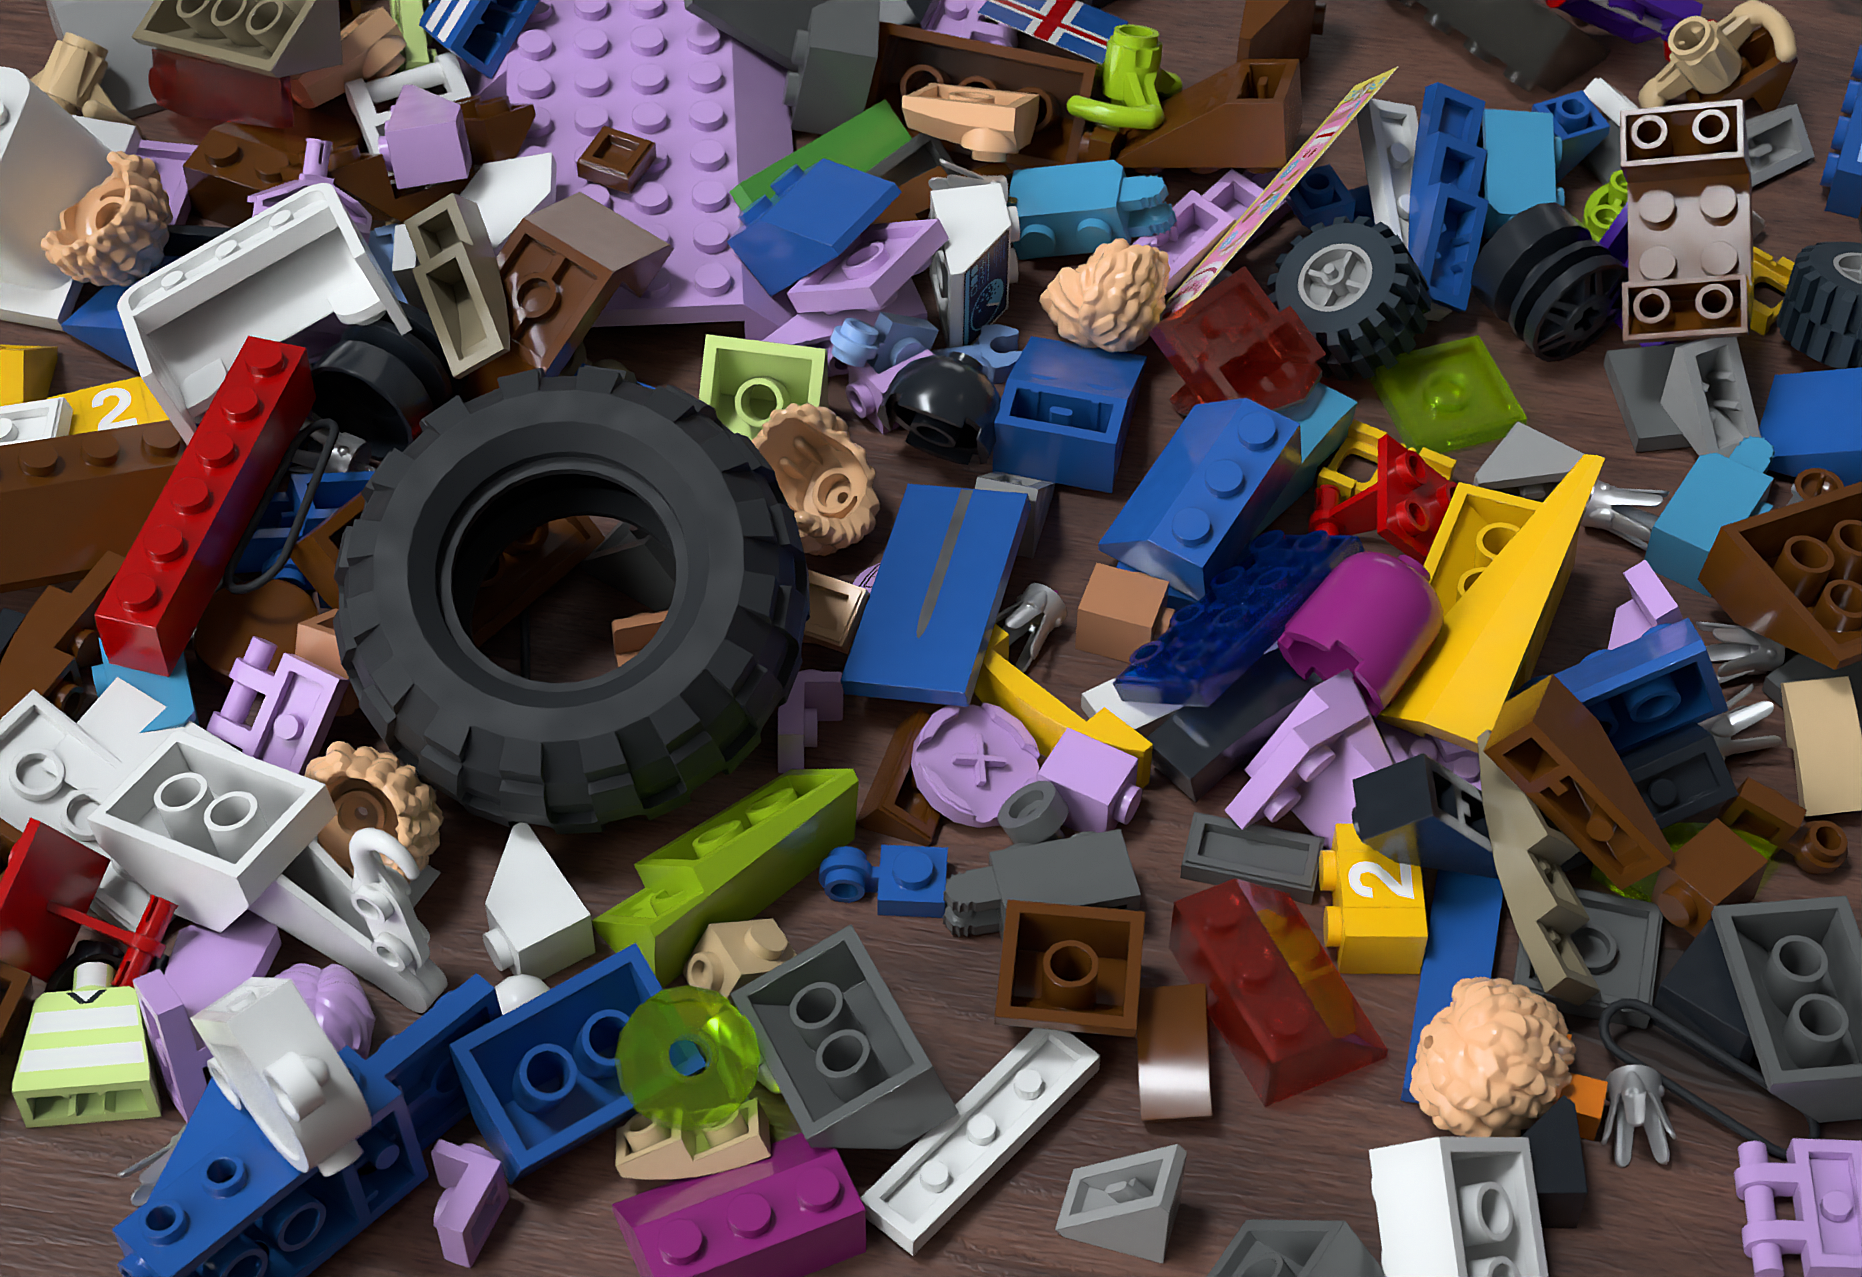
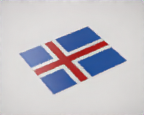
(1059, 22)

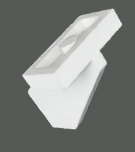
(504, 194)

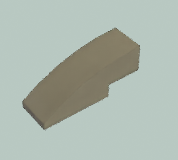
(460, 283)

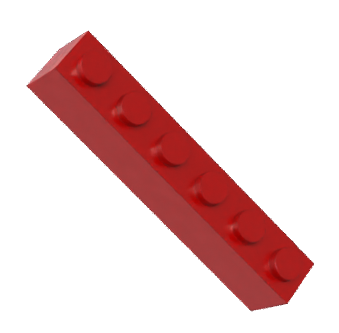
(205, 507)

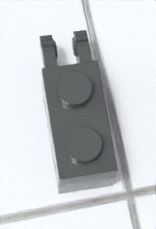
(1077, 871)

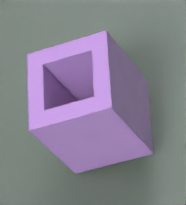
(1093, 781)

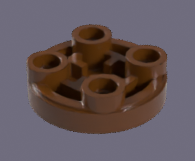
(234, 619)

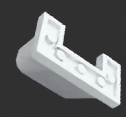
(44, 168)

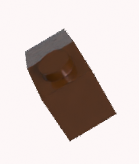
(1577, 780)

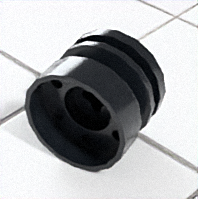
(1550, 281)
(384, 381)

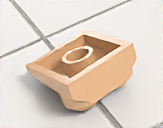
(369, 52)
(977, 118)

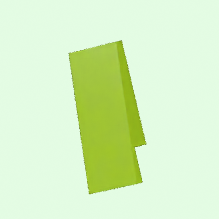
(732, 865)

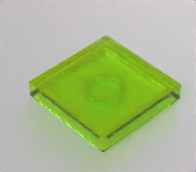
(1448, 396)

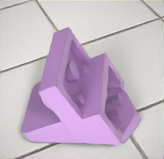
(1314, 760)

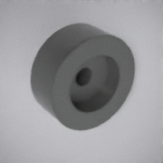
(1034, 814)

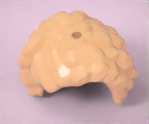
(115, 228)
(1111, 297)
(820, 476)
(389, 794)
(1491, 1059)

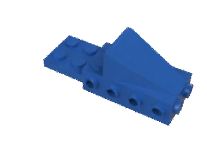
(245, 1211)

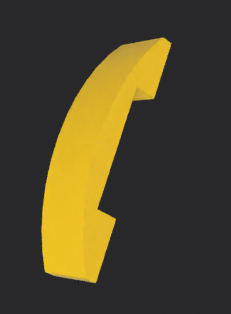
(1045, 715)

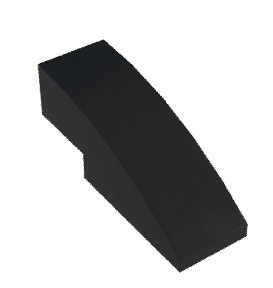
(1207, 742)

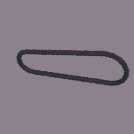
(266, 499)

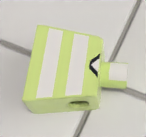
(87, 1055)

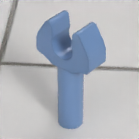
(993, 349)

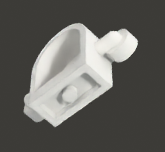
(285, 1073)

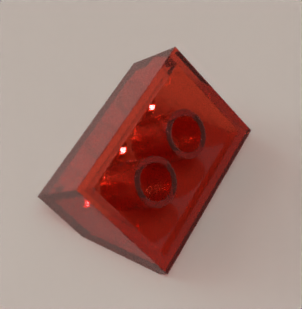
(1271, 989)

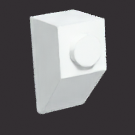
(534, 912)

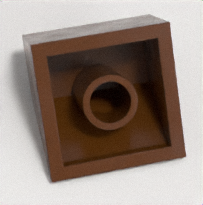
(1070, 968)

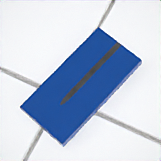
(936, 595)

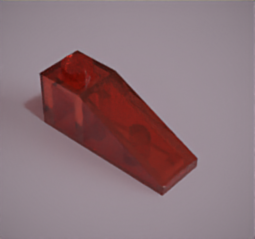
(219, 91)

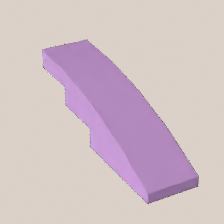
(1207, 218)

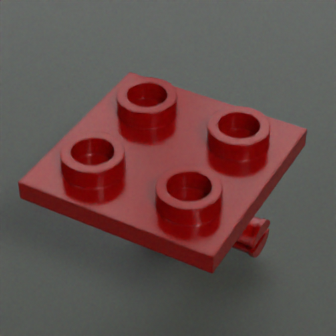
(1402, 505)
(47, 902)

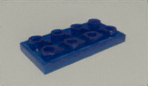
(1234, 621)

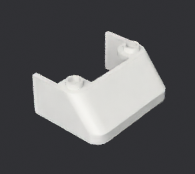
(256, 282)

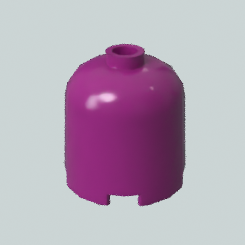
(1367, 618)

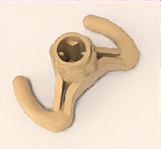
(1707, 54)
(75, 79)

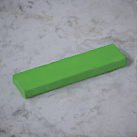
(855, 144)

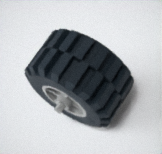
(1353, 294)
(1825, 304)

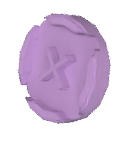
(973, 762)

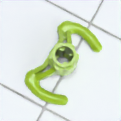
(1131, 80)

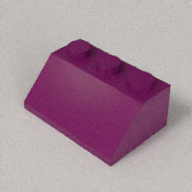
(749, 1221)

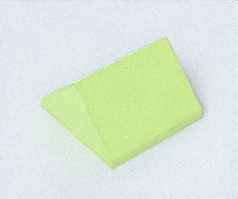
(755, 377)

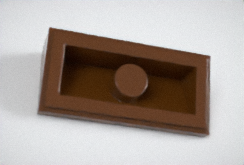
(894, 801)

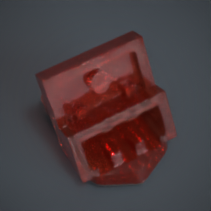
(1239, 347)

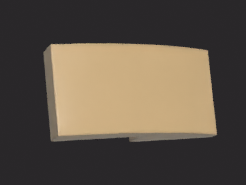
(1825, 742)
(668, 1153)

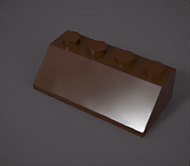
(915, 57)
(78, 499)

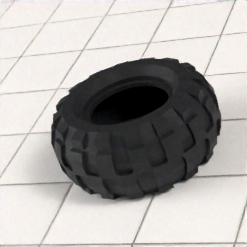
(599, 744)

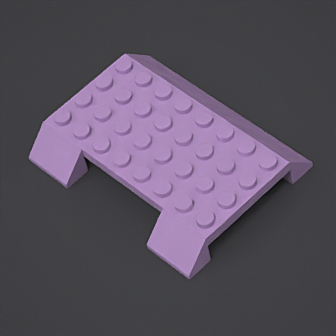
(713, 123)

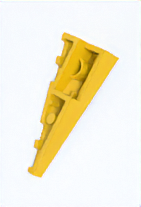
(1491, 627)

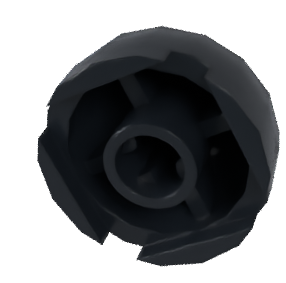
(944, 407)

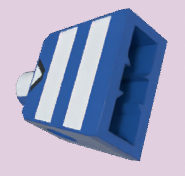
(477, 29)

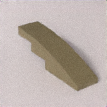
(1538, 894)

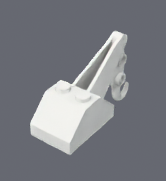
(240, 836)

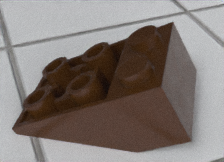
(1229, 120)

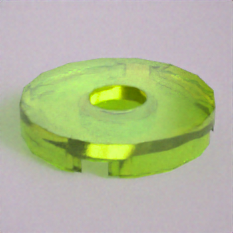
(660, 1090)

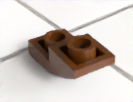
(1174, 1054)

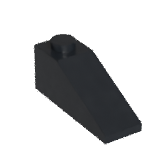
(1424, 817)

